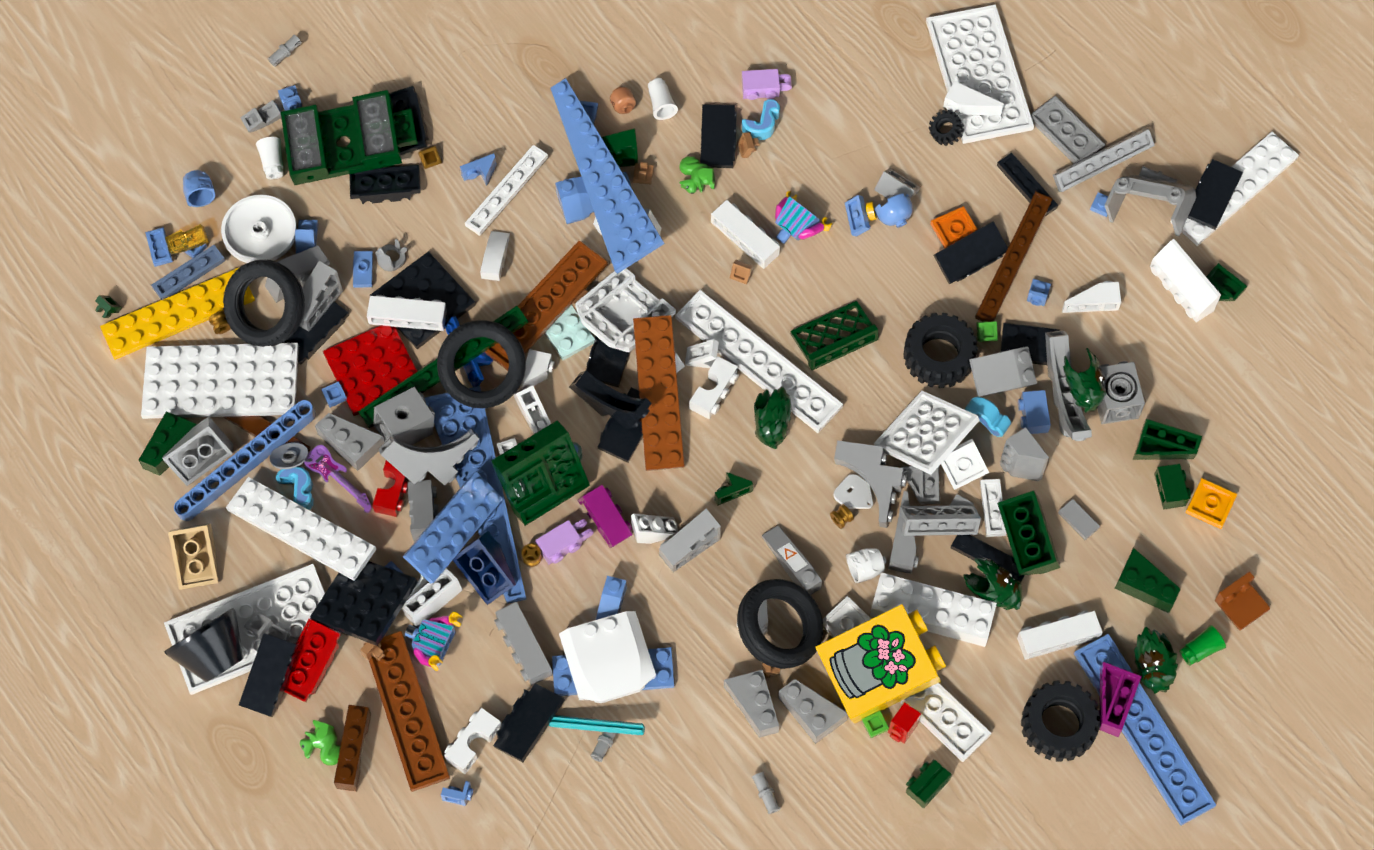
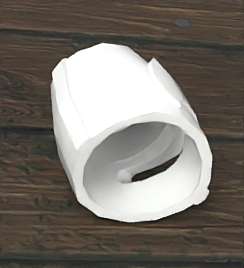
(865, 564)

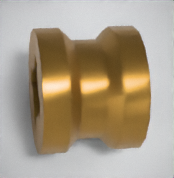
(219, 322)
(841, 516)
(531, 550)

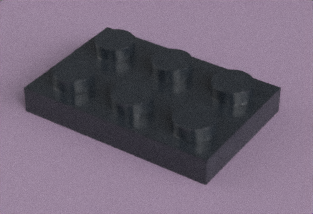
(1020, 336)

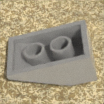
(1003, 371)
(198, 451)

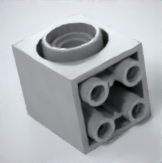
(1123, 393)
(405, 417)

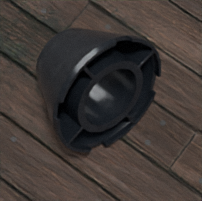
(210, 648)

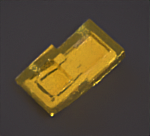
(188, 240)

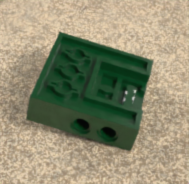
(540, 472)

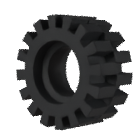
(939, 121)

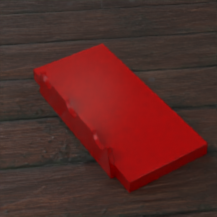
(314, 655)

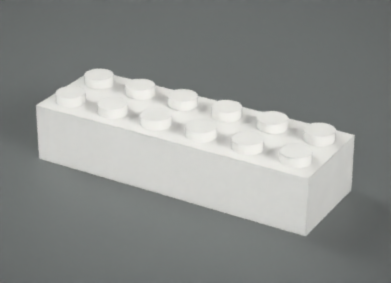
(941, 610)

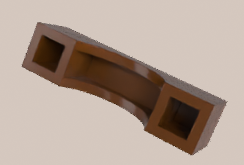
(349, 757)

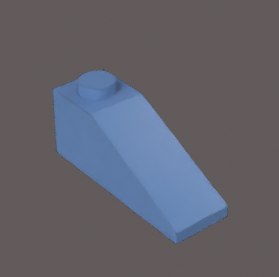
(611, 597)

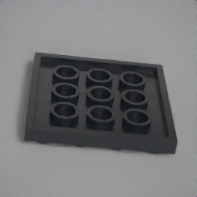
(429, 282)
(365, 605)

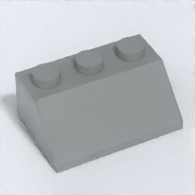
(1024, 457)

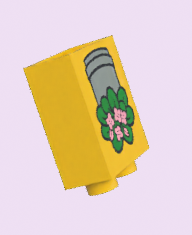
(881, 662)

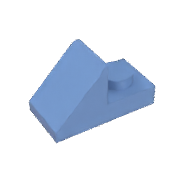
(483, 166)
(306, 235)

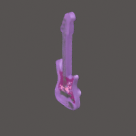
(320, 461)

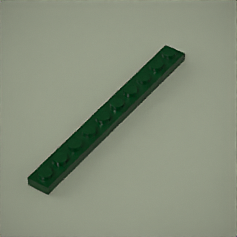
(428, 376)

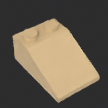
(194, 556)

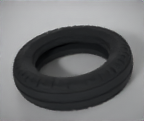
(234, 303)
(472, 330)
(755, 640)

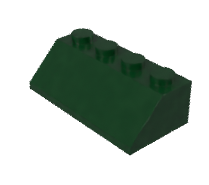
(1028, 534)

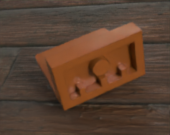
(1242, 602)

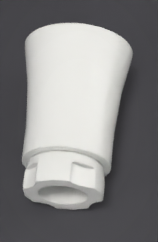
(661, 100)
(271, 157)

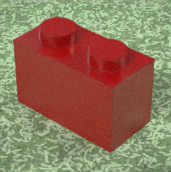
(904, 723)

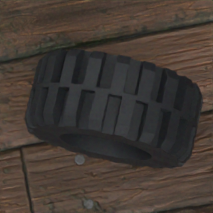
(942, 328)
(1068, 697)

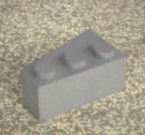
(301, 265)
(349, 440)
(754, 700)
(811, 710)

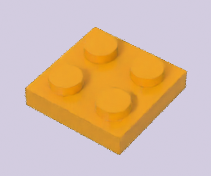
(1211, 503)

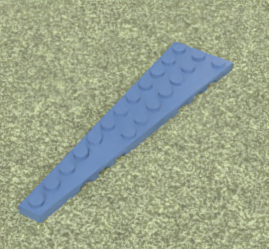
(618, 211)
(451, 423)

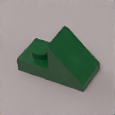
(737, 487)

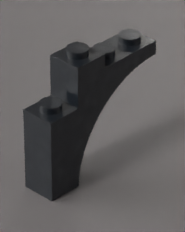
(607, 401)

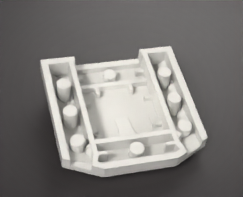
(612, 306)
(608, 657)

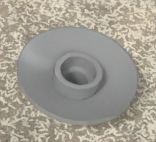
(288, 456)

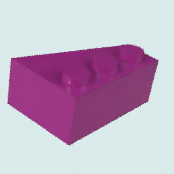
(606, 516)
(1116, 697)

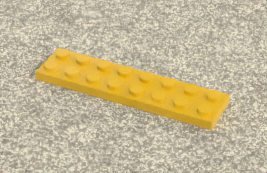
(168, 316)

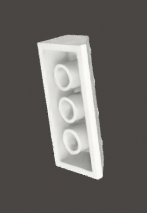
(1185, 281)

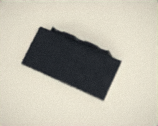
(409, 99)
(718, 135)
(385, 184)
(1214, 193)
(971, 253)
(325, 327)
(606, 363)
(618, 440)
(268, 675)
(527, 721)

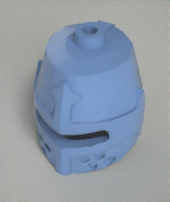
(198, 188)

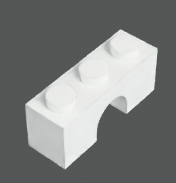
(707, 401)
(481, 726)

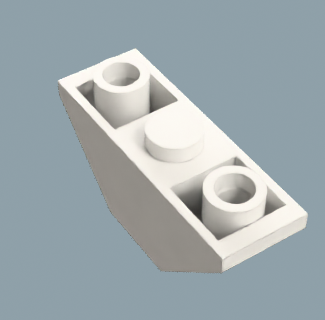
(653, 528)

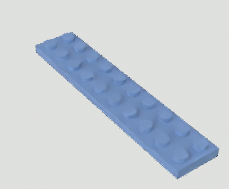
(1151, 739)

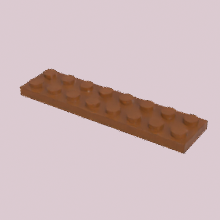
(553, 297)
(659, 385)
(408, 714)

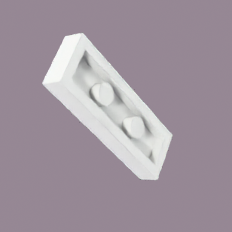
(991, 495)

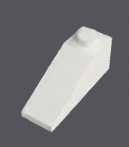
(971, 102)
(1100, 297)
(531, 408)

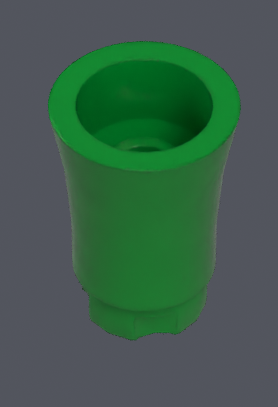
(1203, 646)

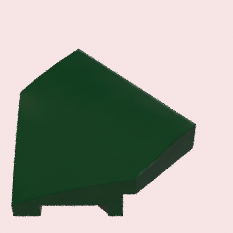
(1226, 283)

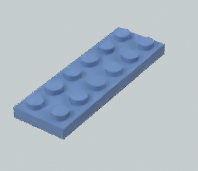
(453, 527)
(660, 658)

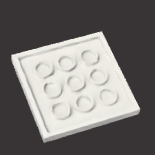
(926, 432)

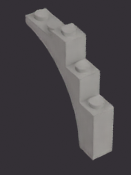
(1071, 418)

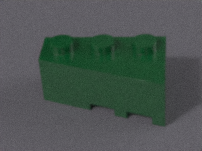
(623, 147)
(167, 434)
(1165, 443)
(1147, 583)

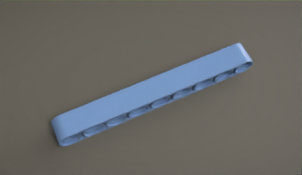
(242, 469)

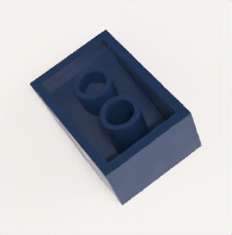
(485, 567)

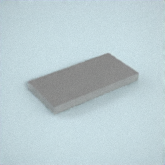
(1066, 130)

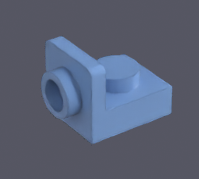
(290, 98)
(1038, 292)
(455, 796)

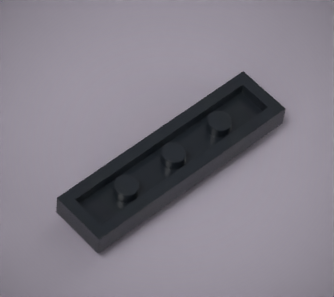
(1023, 179)
(975, 548)

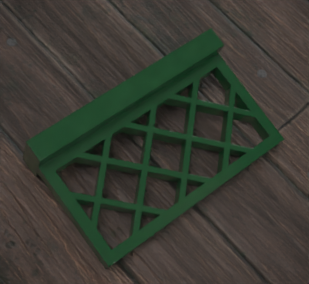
(841, 345)

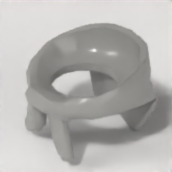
(384, 260)

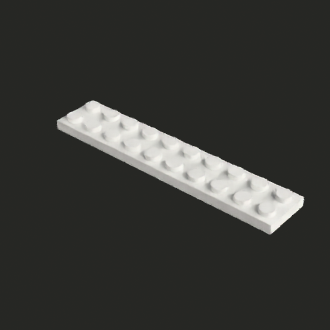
(759, 360)
(938, 708)

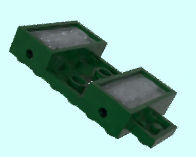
(369, 124)

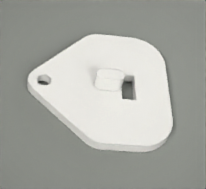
(857, 497)

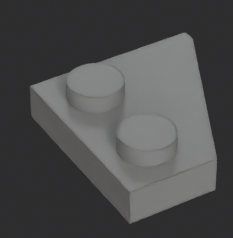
(923, 484)

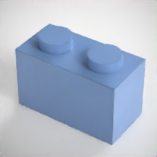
(1034, 411)

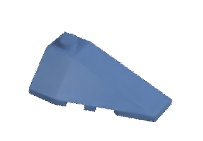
(575, 199)

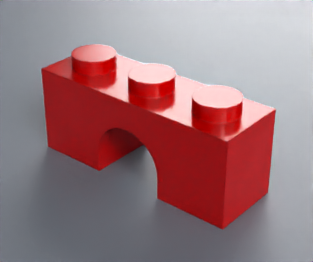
(390, 500)

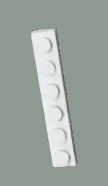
(506, 190)

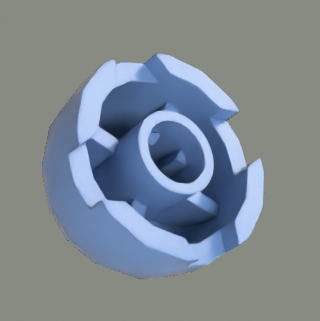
(895, 211)

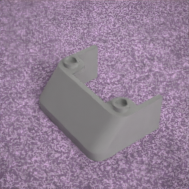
(1174, 193)

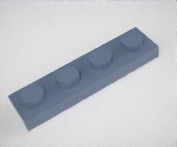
(188, 272)

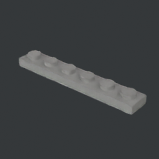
(1103, 160)

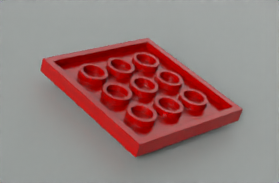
(369, 365)

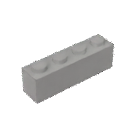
(523, 643)

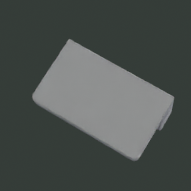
(894, 184)

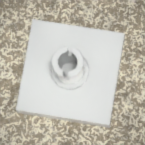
(964, 464)

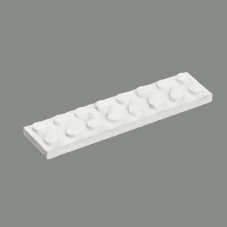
(1259, 168)
(301, 528)

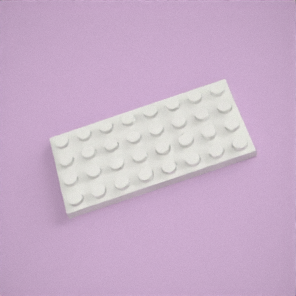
(977, 55)
(220, 380)
(284, 600)

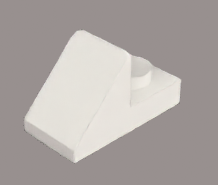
(702, 354)

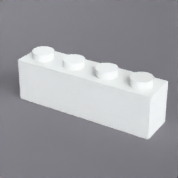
(745, 234)
(406, 312)
(1059, 635)

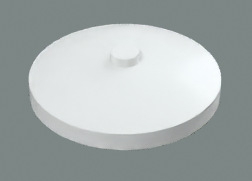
(258, 228)

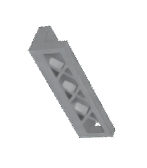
(940, 523)

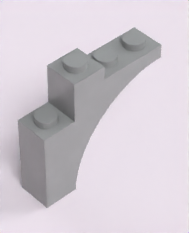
(439, 460)
(868, 463)

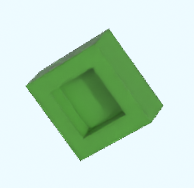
(987, 331)
(875, 724)

